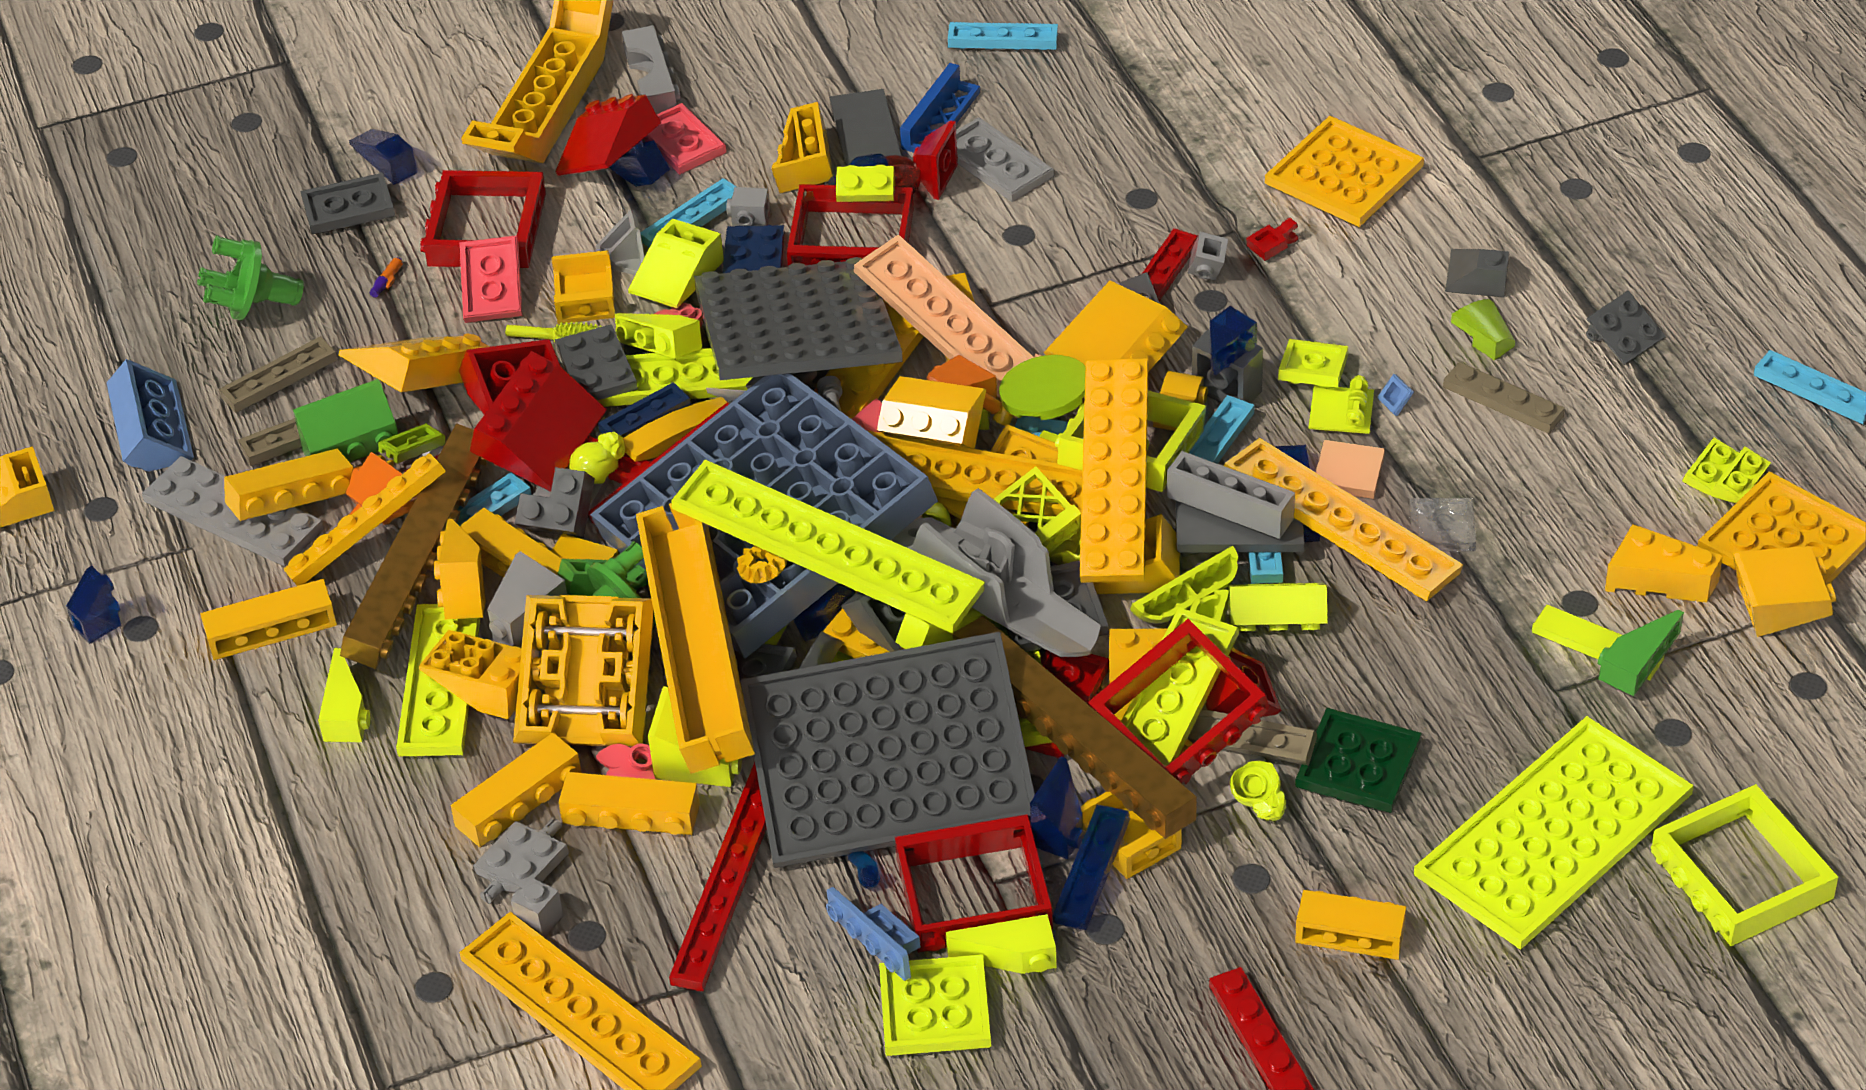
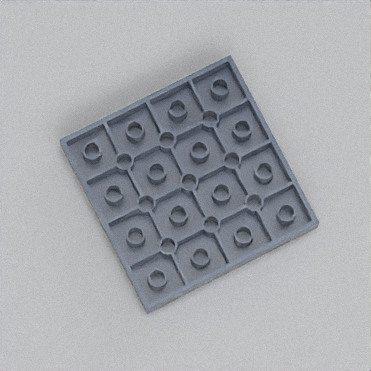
(798, 447)

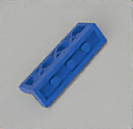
(930, 108)

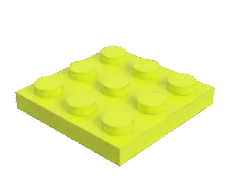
(937, 1007)

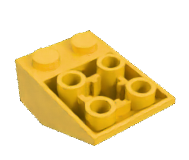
(22, 488)
(459, 574)
(476, 671)

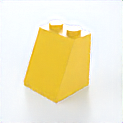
(1783, 587)

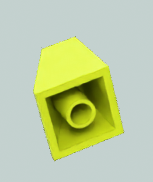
(667, 758)

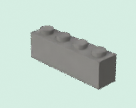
(1230, 494)

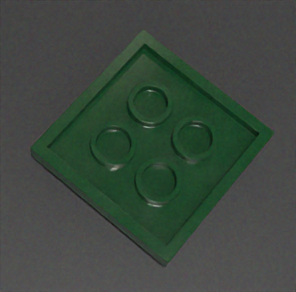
(1359, 760)

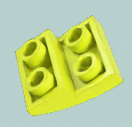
(1725, 472)

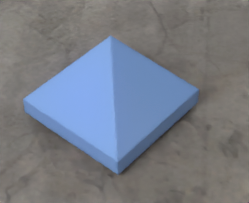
(1395, 394)

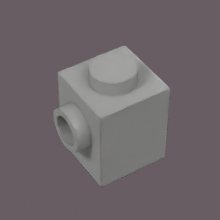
(749, 206)
(1207, 256)
(537, 906)

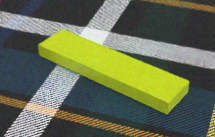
(1576, 633)

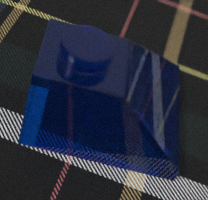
(1057, 813)

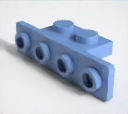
(877, 930)

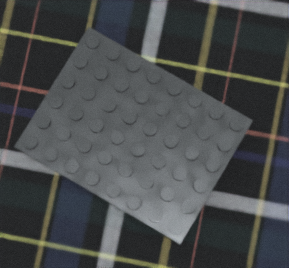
(794, 320)
(886, 748)

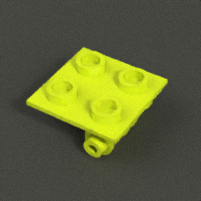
(1342, 407)

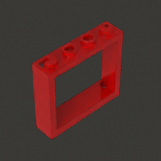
(483, 183)
(823, 199)
(1156, 663)
(966, 842)

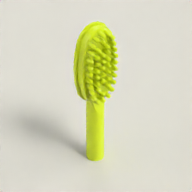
(548, 333)

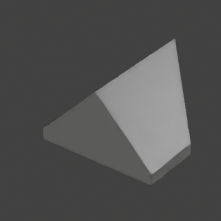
(624, 244)

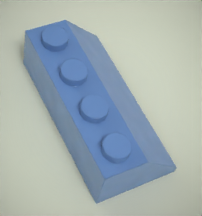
(148, 417)

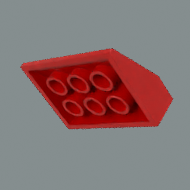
(537, 421)

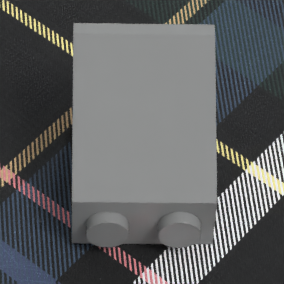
(508, 604)

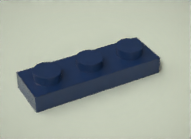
(645, 411)

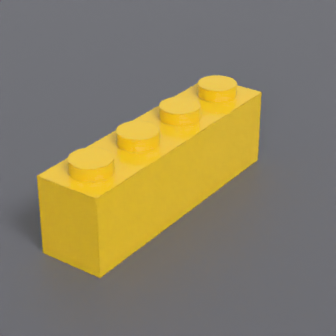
(287, 484)
(502, 541)
(268, 619)
(515, 790)
(629, 803)

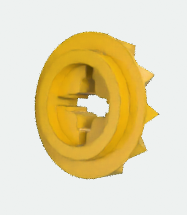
(760, 571)

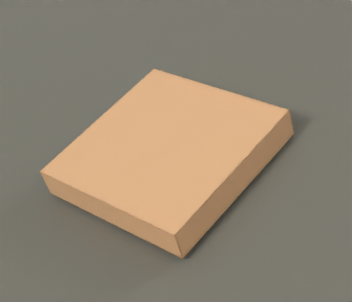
(1351, 467)

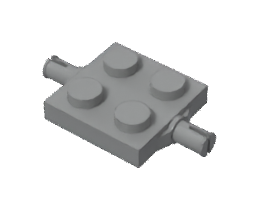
(519, 856)

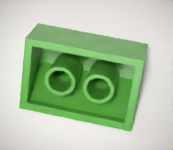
(346, 421)

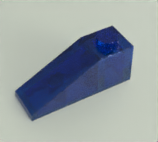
(387, 154)

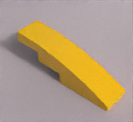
(665, 431)

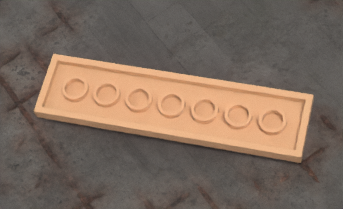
(939, 308)

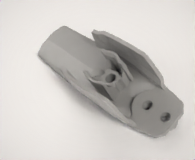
(1015, 573)

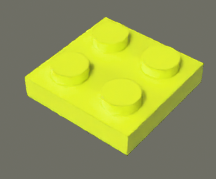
(1313, 363)

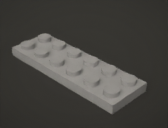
(199, 498)

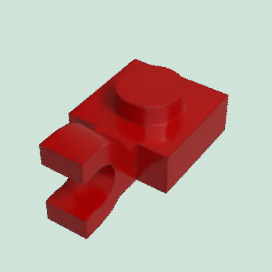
(1271, 241)

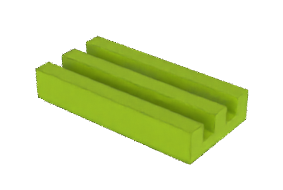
(411, 443)

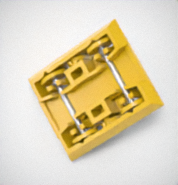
(585, 671)

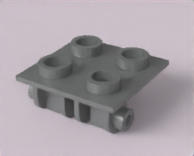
(1624, 327)

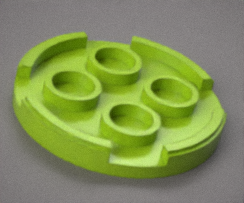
(1043, 387)

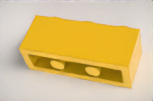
(1350, 924)

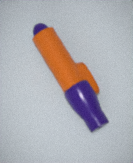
(387, 277)

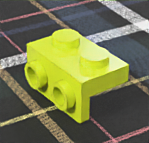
(865, 183)

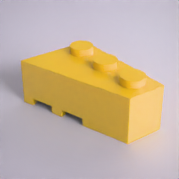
(804, 150)
(1663, 565)

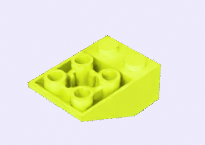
(674, 260)

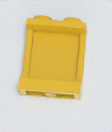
(583, 287)
(1139, 845)

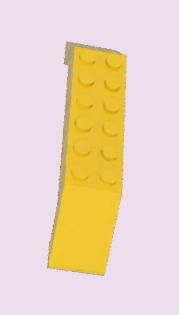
(548, 85)

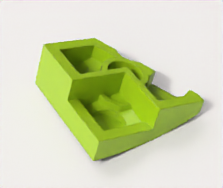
(1486, 327)

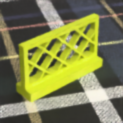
(1058, 527)

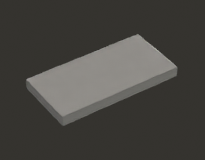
(999, 160)

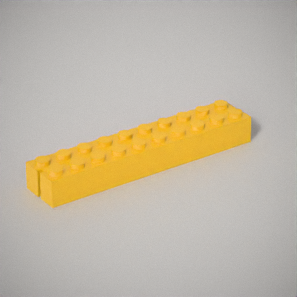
(694, 640)

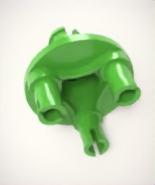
(248, 280)
(612, 576)

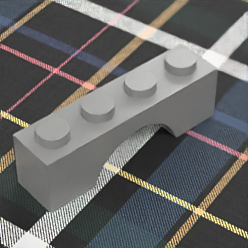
(644, 52)

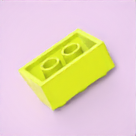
(1278, 605)

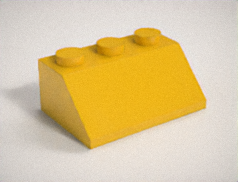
(932, 411)

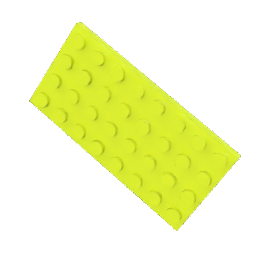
(1553, 832)

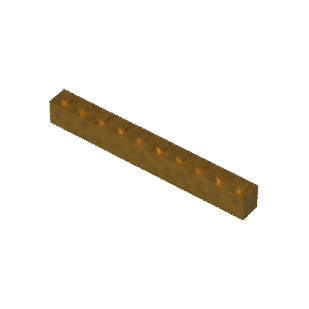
(412, 553)
(1092, 740)

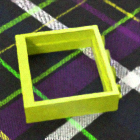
(1163, 409)
(1818, 877)

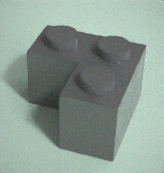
(565, 508)

